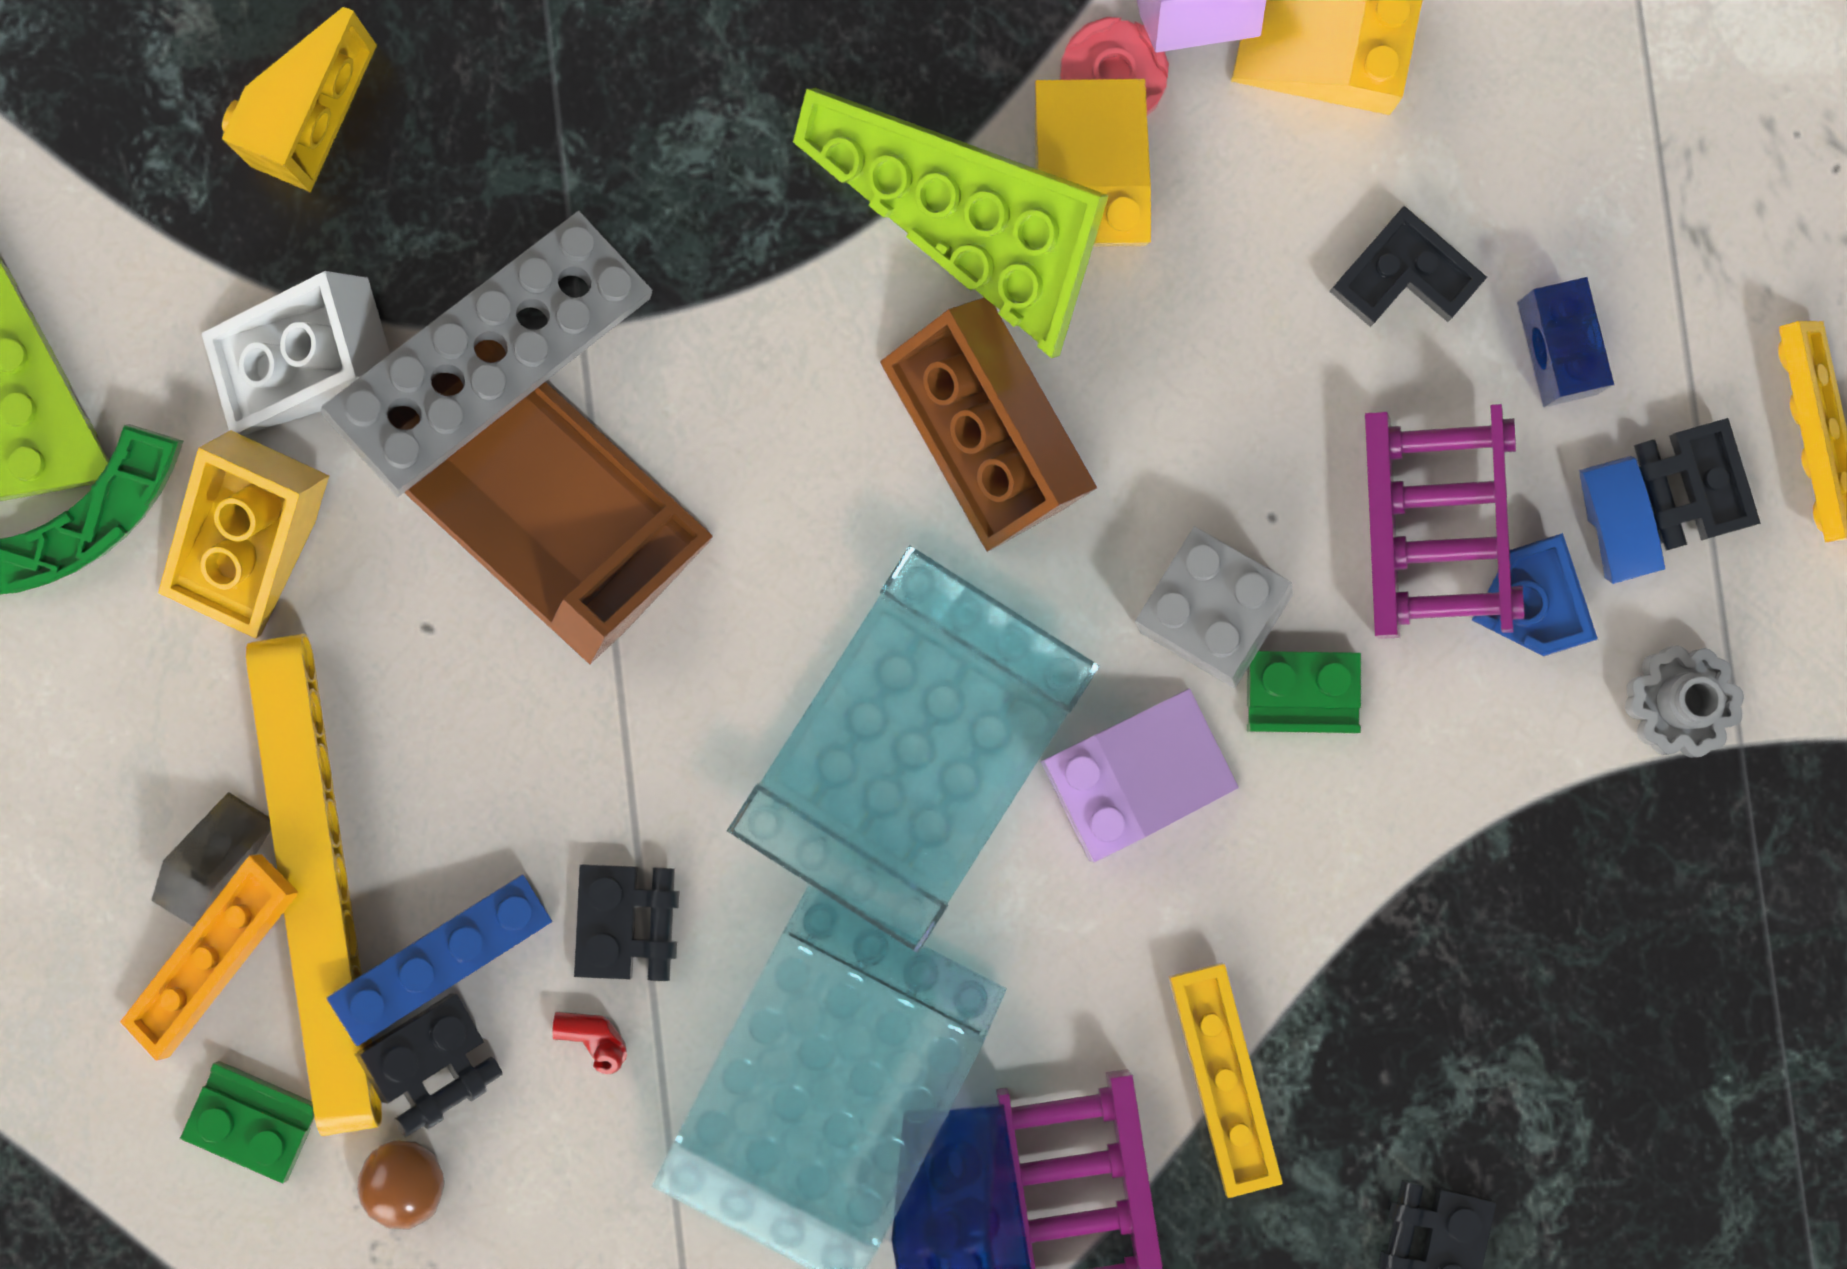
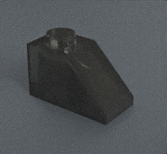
(209, 858)

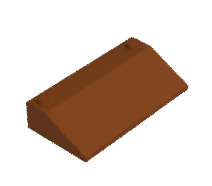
(558, 515)

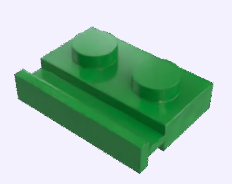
(1304, 692)
(249, 1122)

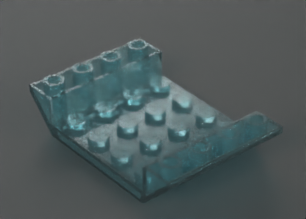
(913, 749)
(830, 1088)

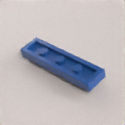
(438, 960)

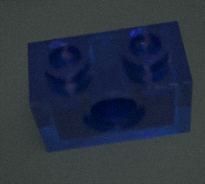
(1565, 342)

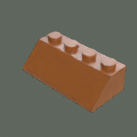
(987, 422)

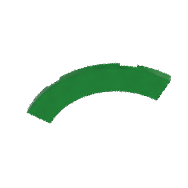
(97, 521)

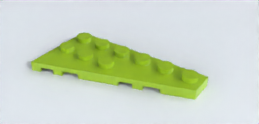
(979, 215)
(42, 428)

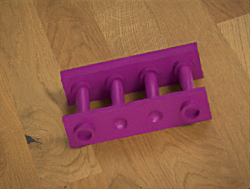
(1391, 498)
(1121, 1159)

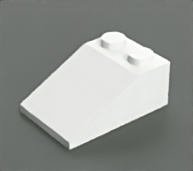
(295, 351)

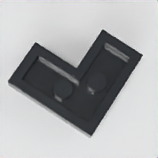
(1410, 257)

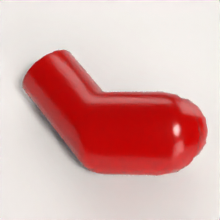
(597, 1035)

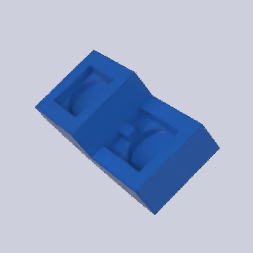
(1623, 519)

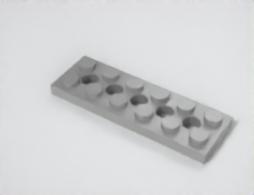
(489, 388)

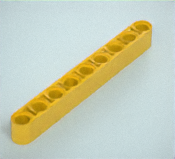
(313, 862)

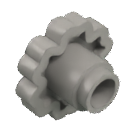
(1684, 701)

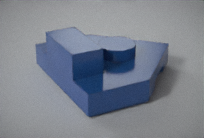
(1552, 596)

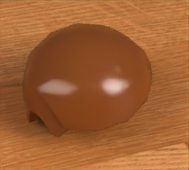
(400, 1185)

